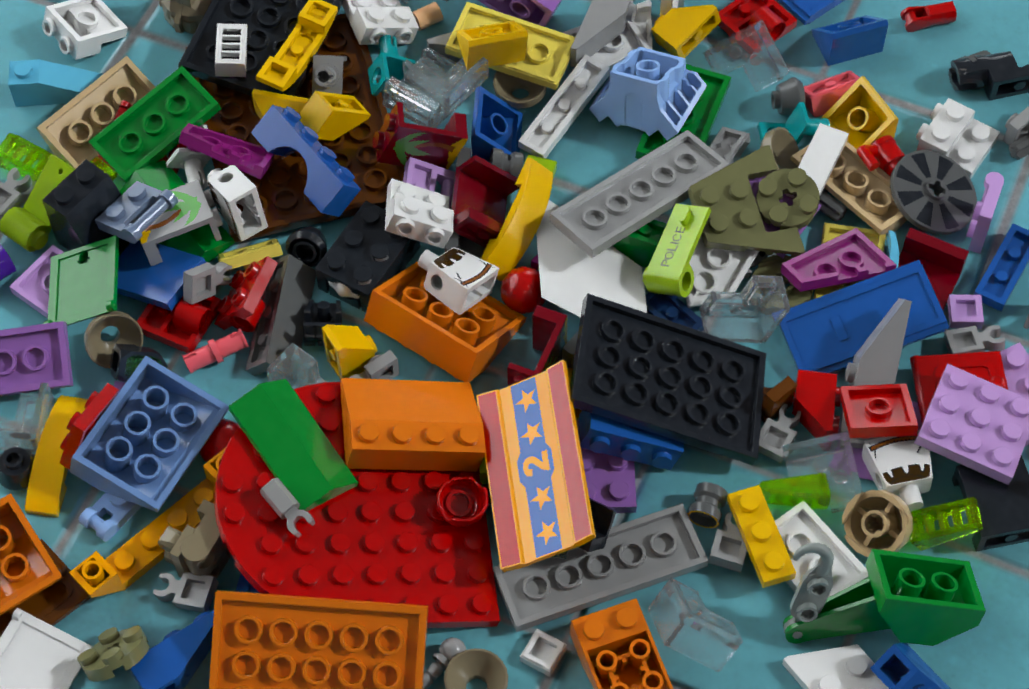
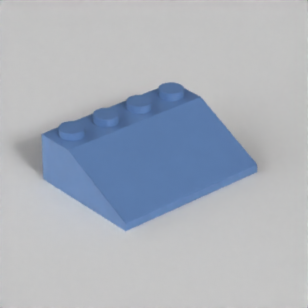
(148, 436)

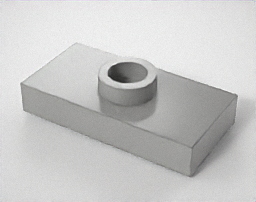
(730, 144)

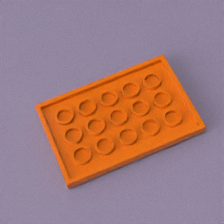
(315, 643)

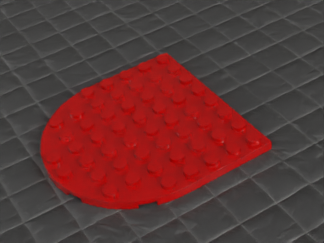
(365, 543)

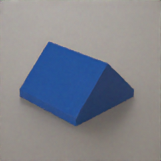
(851, 38)
(494, 125)

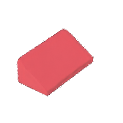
(825, 93)

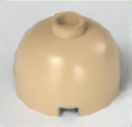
(877, 522)

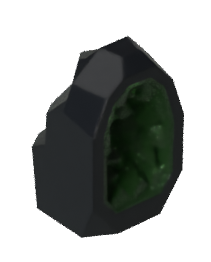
(127, 357)

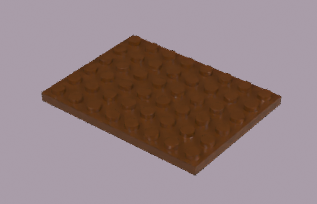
(286, 178)

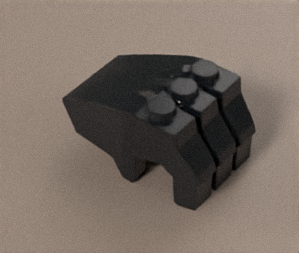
(317, 316)

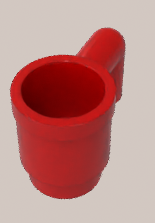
(881, 153)

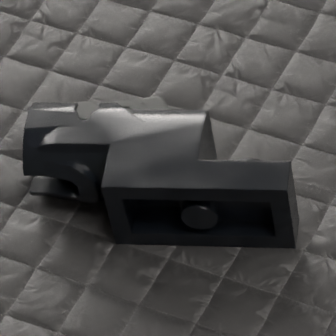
(993, 72)

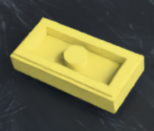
(246, 255)

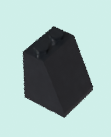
(78, 203)

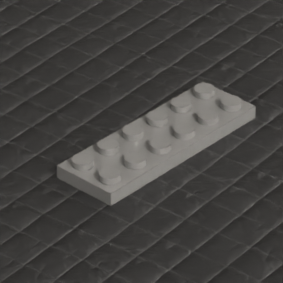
(636, 194)
(632, 559)

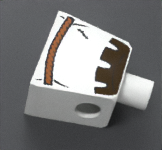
(232, 188)
(458, 278)
(899, 467)

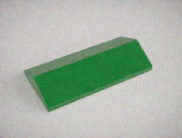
(197, 241)
(292, 443)

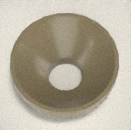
(506, 84)
(782, 147)
(128, 333)
(476, 665)

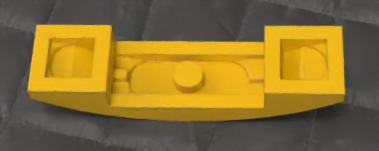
(300, 46)
(523, 218)
(47, 477)

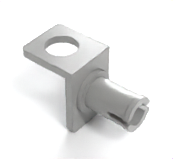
(328, 73)

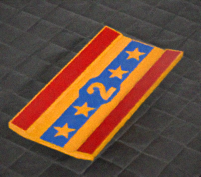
(535, 469)

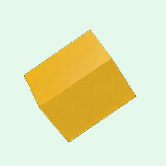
(496, 42)
(862, 114)

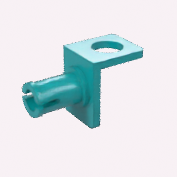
(386, 64)
(797, 124)

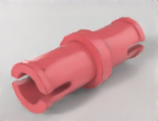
(215, 351)

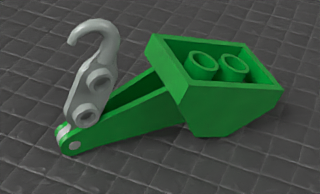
(911, 594)

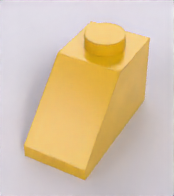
(685, 28)
(332, 114)
(347, 349)

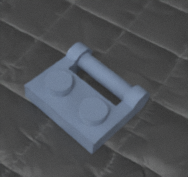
(135, 211)

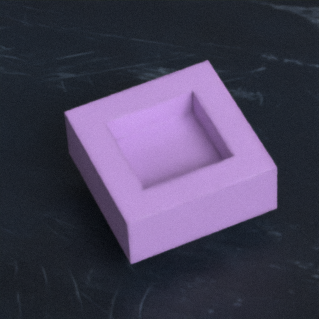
(965, 311)

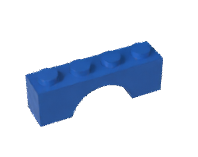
(328, 183)

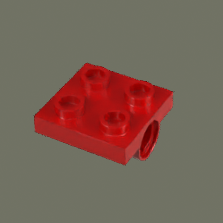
(747, 12)
(244, 303)
(182, 326)

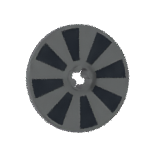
(916, 201)

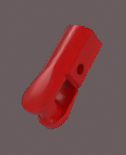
(926, 16)

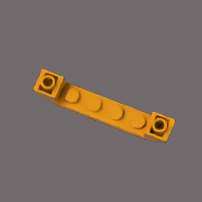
(142, 551)

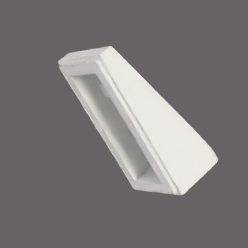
(231, 67)

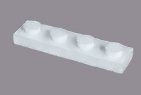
(564, 107)

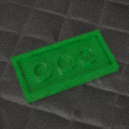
(701, 117)
(154, 124)

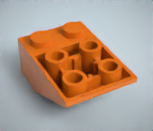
(619, 649)

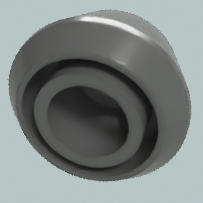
(787, 96)

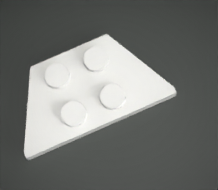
(635, 35)
(834, 669)

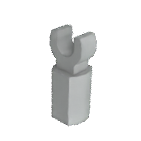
(285, 505)

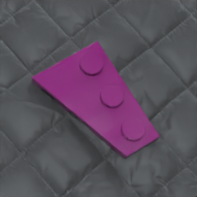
(227, 149)
(837, 262)

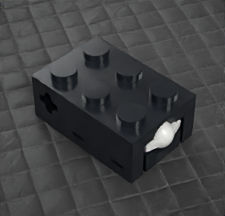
(363, 257)

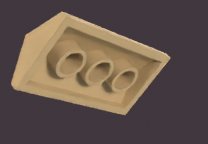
(92, 111)
(862, 190)

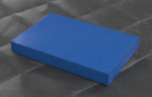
(156, 284)

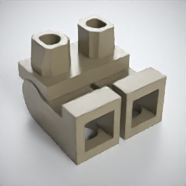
(196, 549)

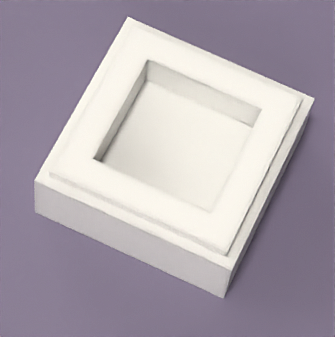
(543, 652)

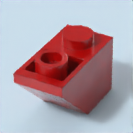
(816, 399)

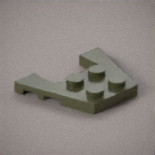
(734, 214)

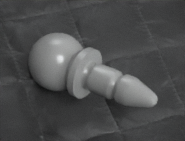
(448, 649)

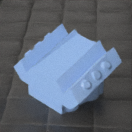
(649, 93)

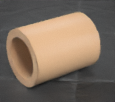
(428, 15)

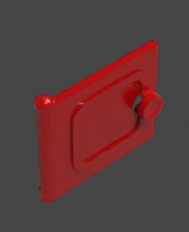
(929, 369)

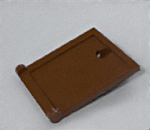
(53, 602)

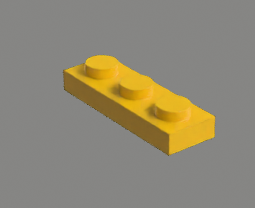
(761, 536)

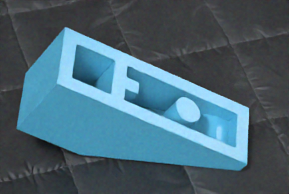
(46, 82)

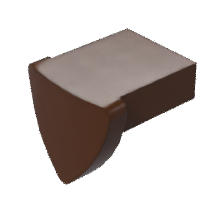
(776, 397)

